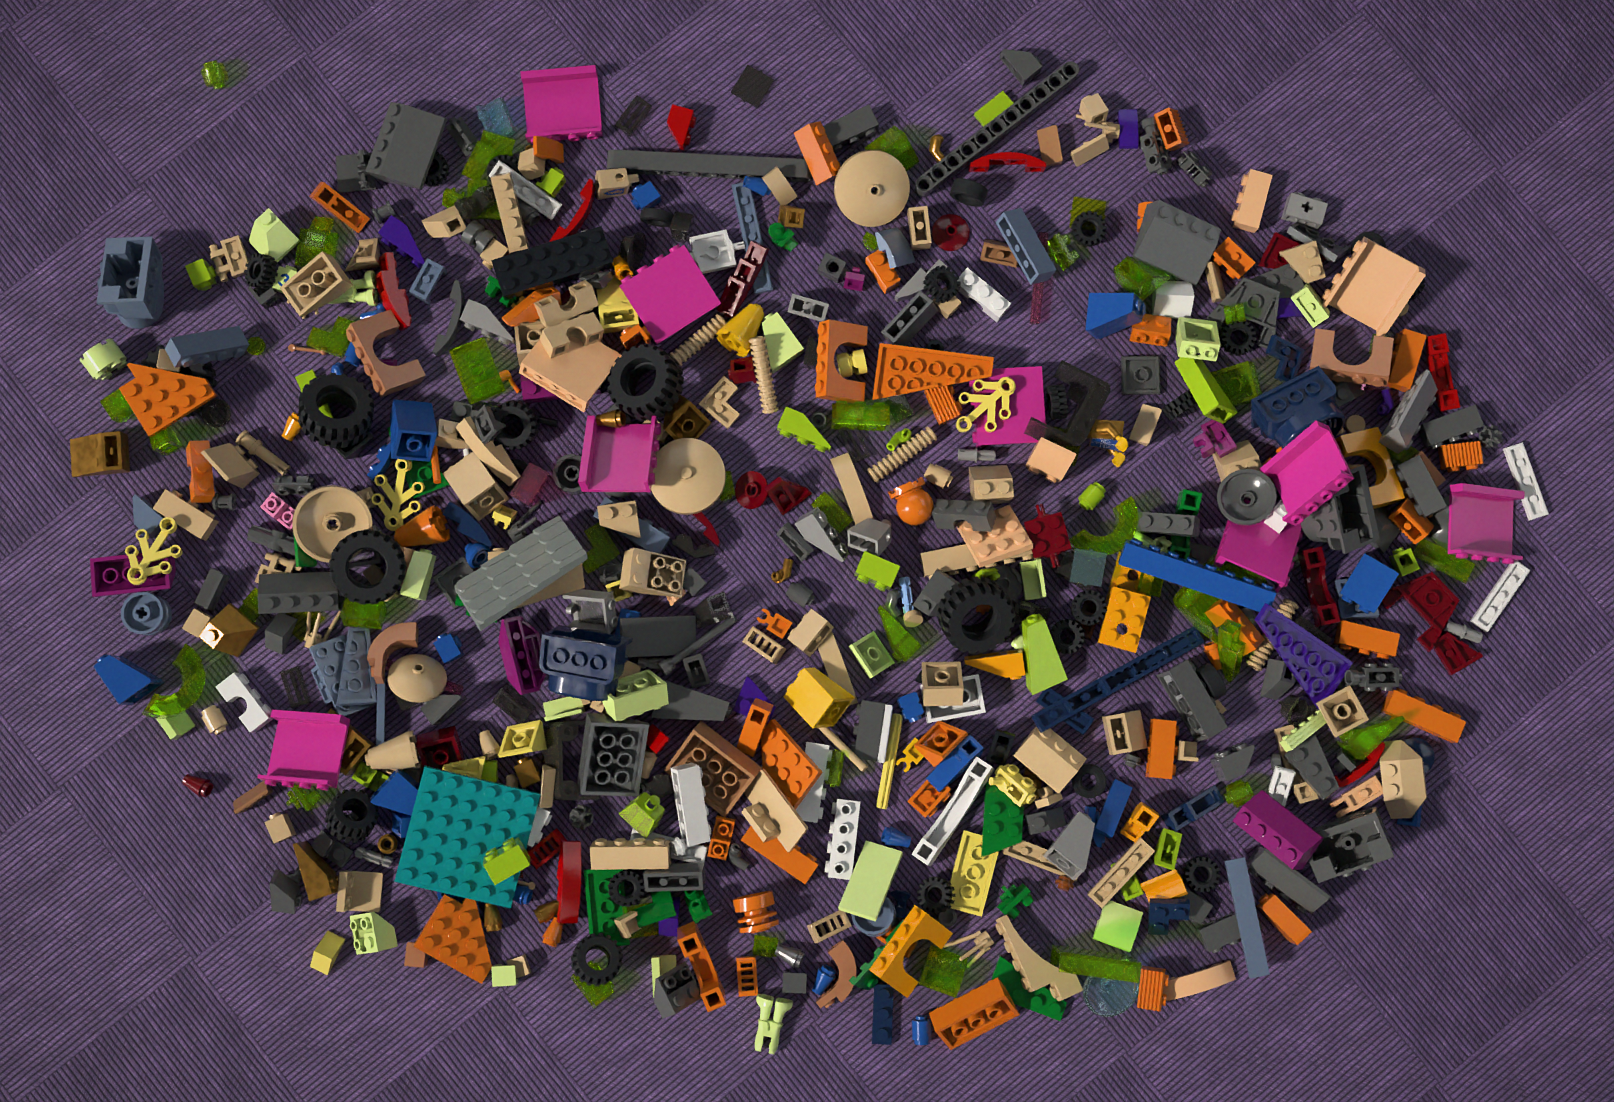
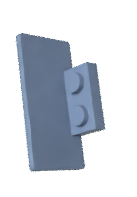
(327, 672)

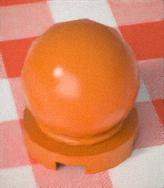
(913, 504)

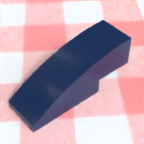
(467, 524)
(1192, 808)

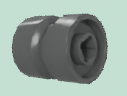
(476, 235)

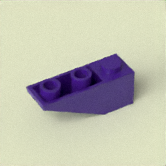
(400, 236)

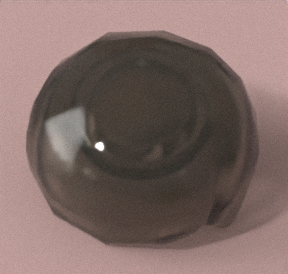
(216, 413)

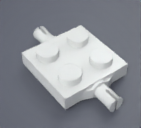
(714, 251)

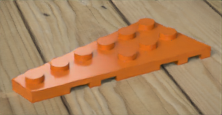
(915, 369)

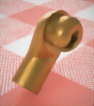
(934, 147)

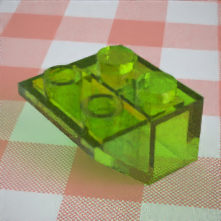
(896, 144)
(1139, 277)
(942, 971)

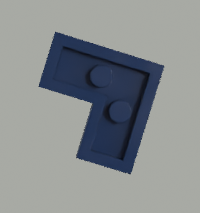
(1289, 356)
(1164, 909)

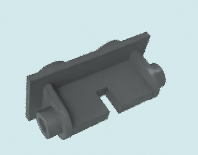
(462, 135)
(284, 485)
(610, 573)

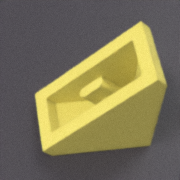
(327, 952)

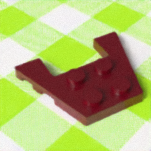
(1430, 599)

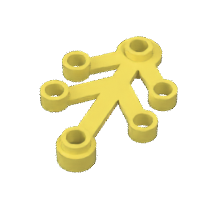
(987, 402)
(397, 497)
(151, 554)

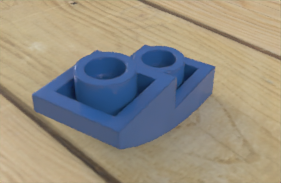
(384, 456)
(1097, 838)

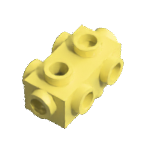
(1013, 784)

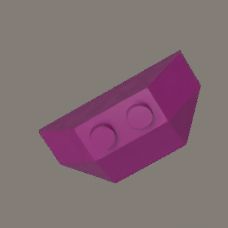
(521, 654)

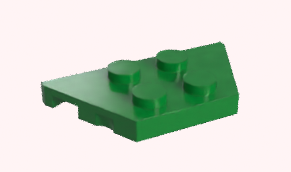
(1000, 821)

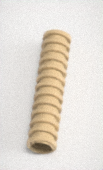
(698, 340)
(763, 374)
(902, 454)
(1261, 654)

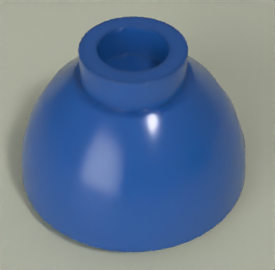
(476, 554)

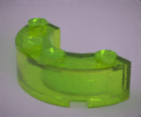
(1125, 528)
(192, 686)

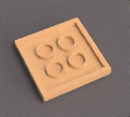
(1004, 541)

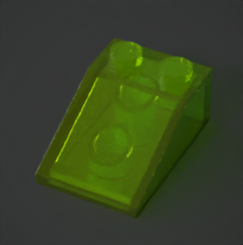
(477, 370)
(1239, 382)
(1365, 738)

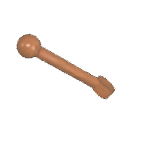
(292, 347)

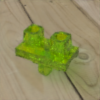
(1060, 252)
(307, 800)

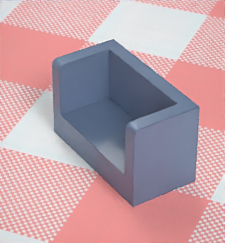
(427, 280)

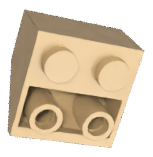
(1124, 732)

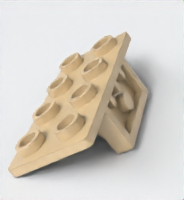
(772, 813)

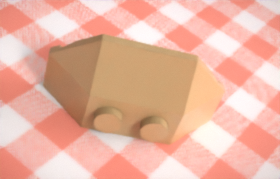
(1402, 779)

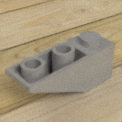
(481, 318)
(818, 532)

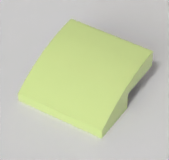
(1118, 925)

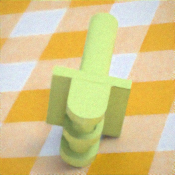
(1160, 542)

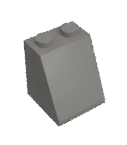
(1072, 846)

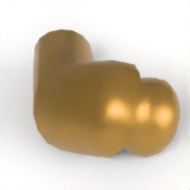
(784, 573)

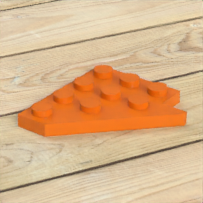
(163, 396)
(787, 763)
(457, 938)

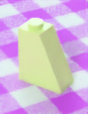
(780, 341)
(418, 575)

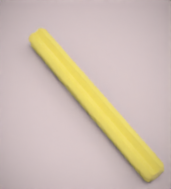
(889, 764)

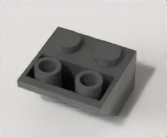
(1233, 762)
(675, 990)

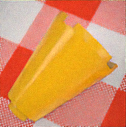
(739, 330)

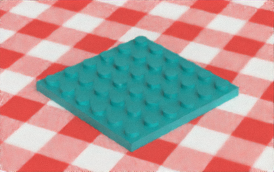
(455, 826)

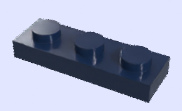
(1080, 721)
(882, 1014)

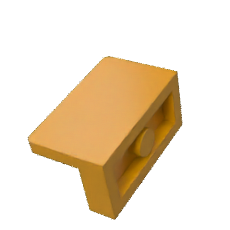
(1165, 886)

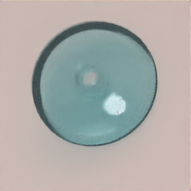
(1110, 998)

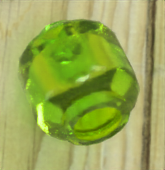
(214, 74)
(1238, 793)

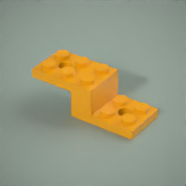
(1124, 607)

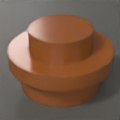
(1064, 883)

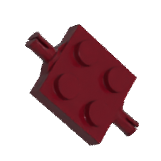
(1048, 535)

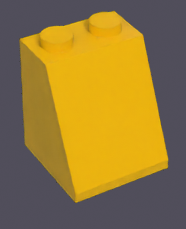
(817, 698)

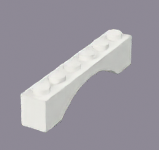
(959, 804)

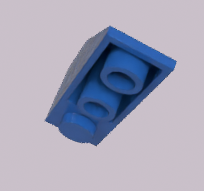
(955, 763)

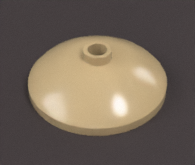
(417, 678)

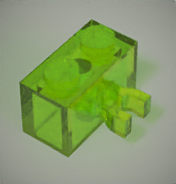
(117, 407)

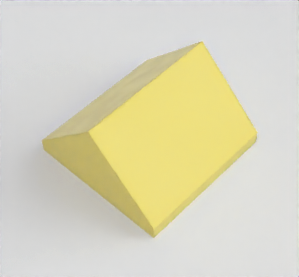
(523, 739)

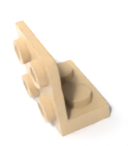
(359, 891)

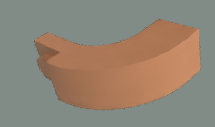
(391, 639)
(846, 964)

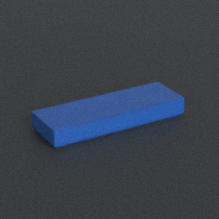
(1112, 808)

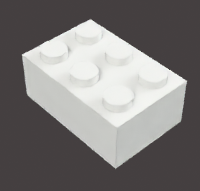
(972, 703)

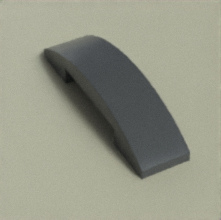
(444, 342)

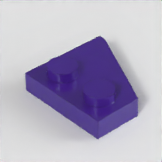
(747, 696)

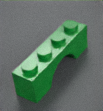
(1187, 504)

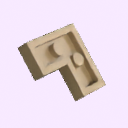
(716, 402)

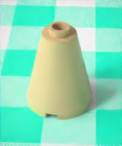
(395, 753)

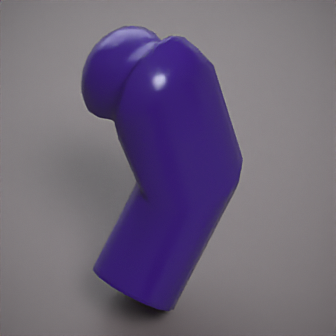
(1387, 403)

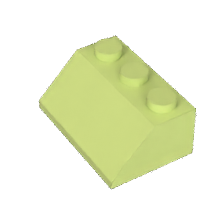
(637, 695)

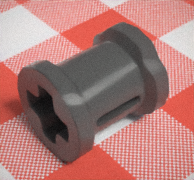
(383, 212)
(224, 501)

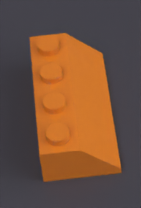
(973, 1013)

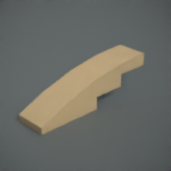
(492, 456)

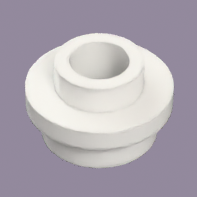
(678, 846)

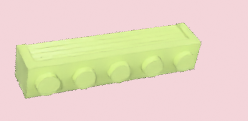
(1304, 731)

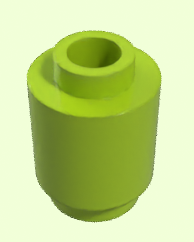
(1091, 496)

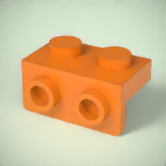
(1232, 258)
(1152, 330)
(634, 335)
(927, 798)

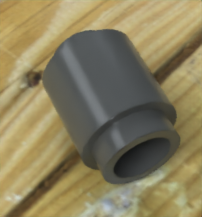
(800, 594)

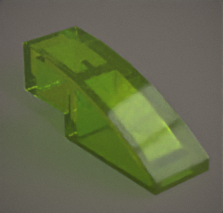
(1446, 563)
(1230, 649)

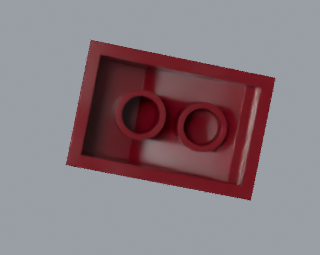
(439, 747)

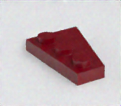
(1271, 256)

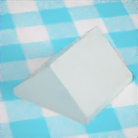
(1173, 300)

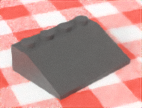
(405, 146)
(1175, 241)
(612, 756)

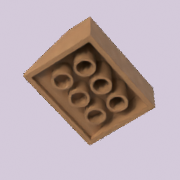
(724, 767)

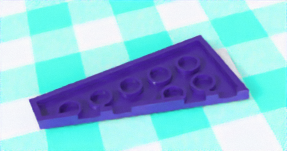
(1310, 660)

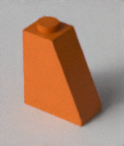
(1283, 919)

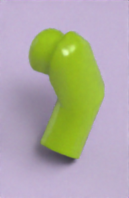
(899, 438)
(992, 572)

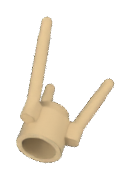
(1108, 128)
(315, 638)
(983, 942)

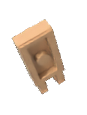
(1358, 795)

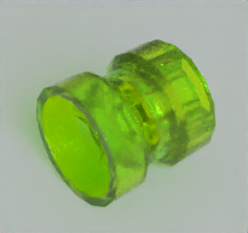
(1234, 313)

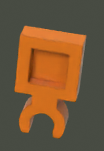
(777, 625)

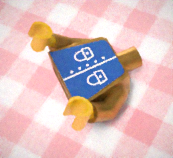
(1109, 436)

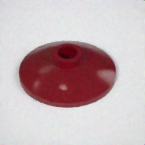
(948, 241)
(745, 490)

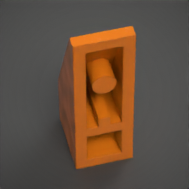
(339, 207)

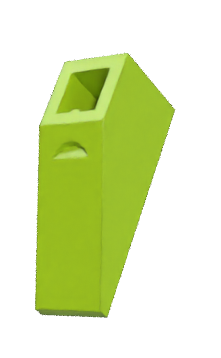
(798, 426)

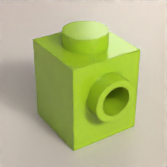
(201, 274)

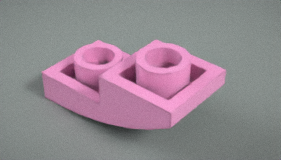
(279, 510)

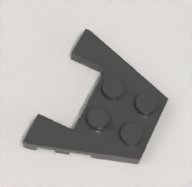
(1259, 306)

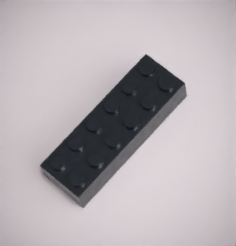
(553, 263)

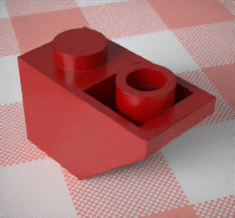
(680, 123)

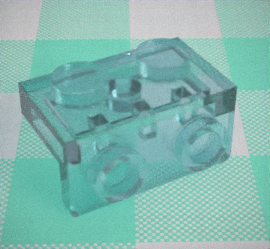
(496, 117)

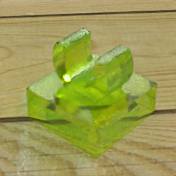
(450, 196)

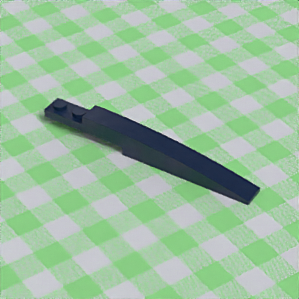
(1117, 679)

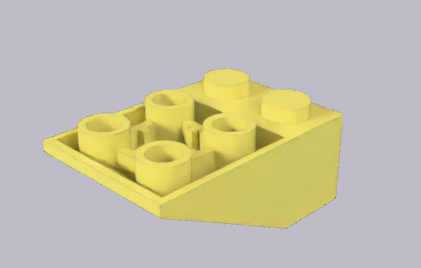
(615, 309)

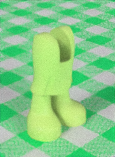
(369, 296)
(768, 1026)

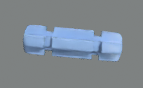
(906, 594)

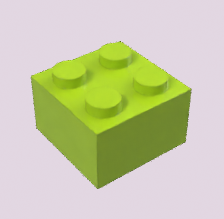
(877, 571)
(506, 860)

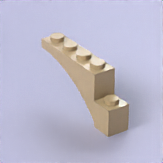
(1034, 969)

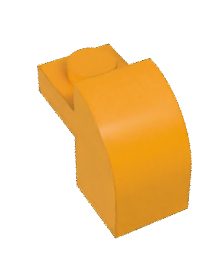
(1141, 820)

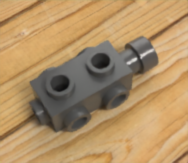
(1153, 152)
(1371, 676)

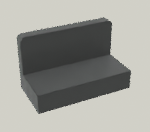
(212, 589)

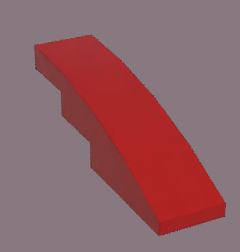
(569, 882)

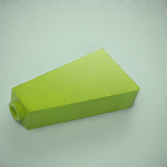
(1205, 389)
(1041, 658)

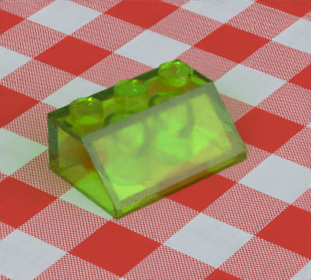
(860, 416)

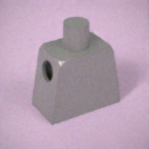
(870, 536)

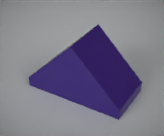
(669, 926)

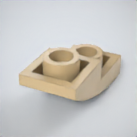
(779, 186)

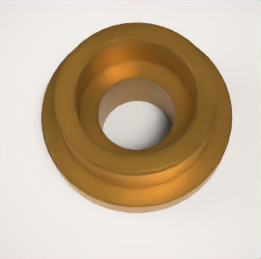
(381, 843)

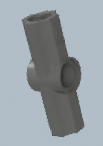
(272, 539)

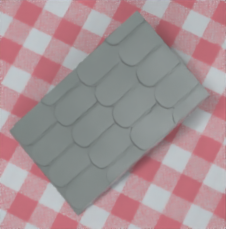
(526, 573)

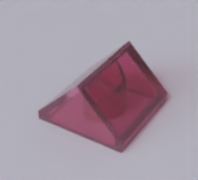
(529, 484)

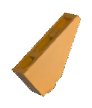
(1002, 663)

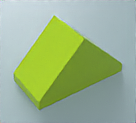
(1167, 849)

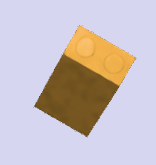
(316, 873)

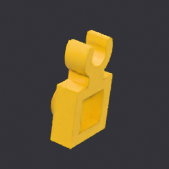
(912, 754)

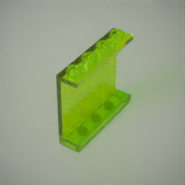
(1095, 963)

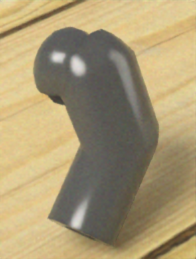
(735, 856)

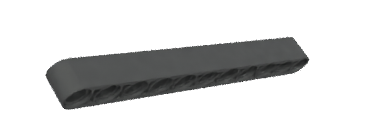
(1001, 121)
(706, 165)

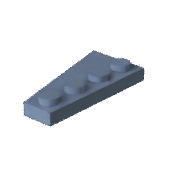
(356, 682)

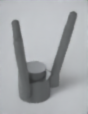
(518, 530)

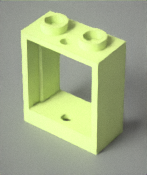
(1196, 337)

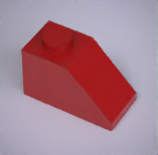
(656, 739)

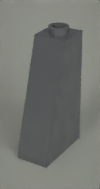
(692, 705)

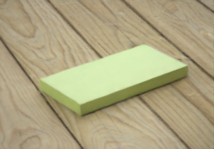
(870, 880)

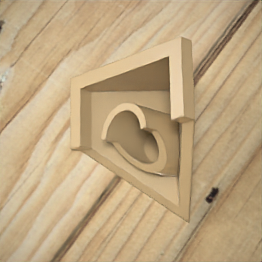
(365, 256)

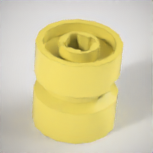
(852, 363)

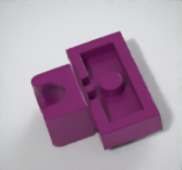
(1214, 439)

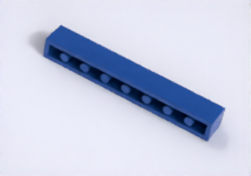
(1196, 576)

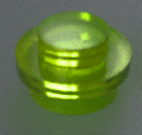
(256, 346)

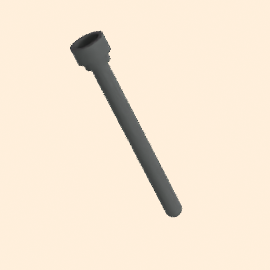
(667, 665)

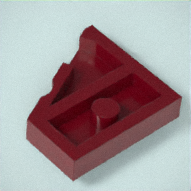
(786, 494)
(1454, 653)

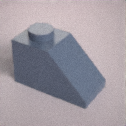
(146, 517)

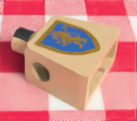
(614, 182)

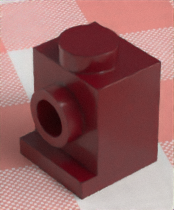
(742, 370)

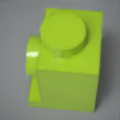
(552, 181)
(1410, 563)

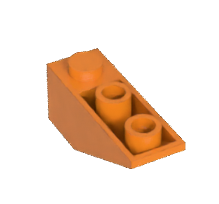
(526, 309)
(754, 726)

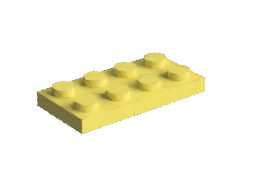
(971, 875)

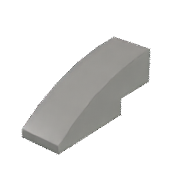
(916, 284)

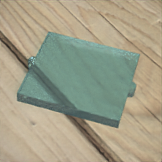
(1088, 567)

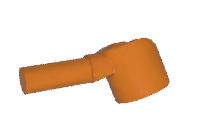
(506, 375)

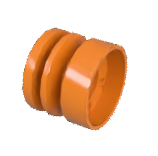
(756, 912)

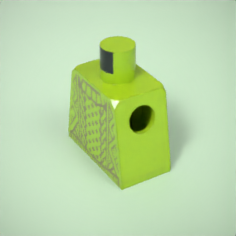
(643, 813)

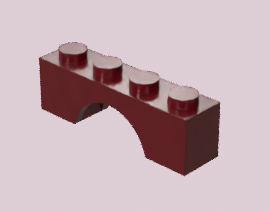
(1313, 570)

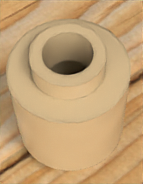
(938, 475)
(214, 720)

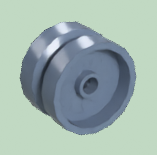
(135, 618)
(883, 924)

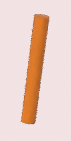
(435, 466)

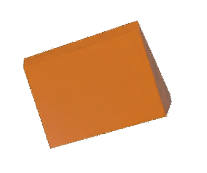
(939, 742)

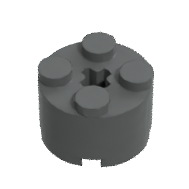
(563, 470)

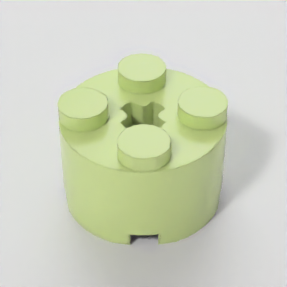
(103, 359)

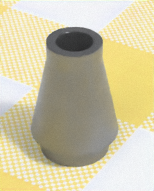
(790, 955)

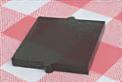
(752, 86)

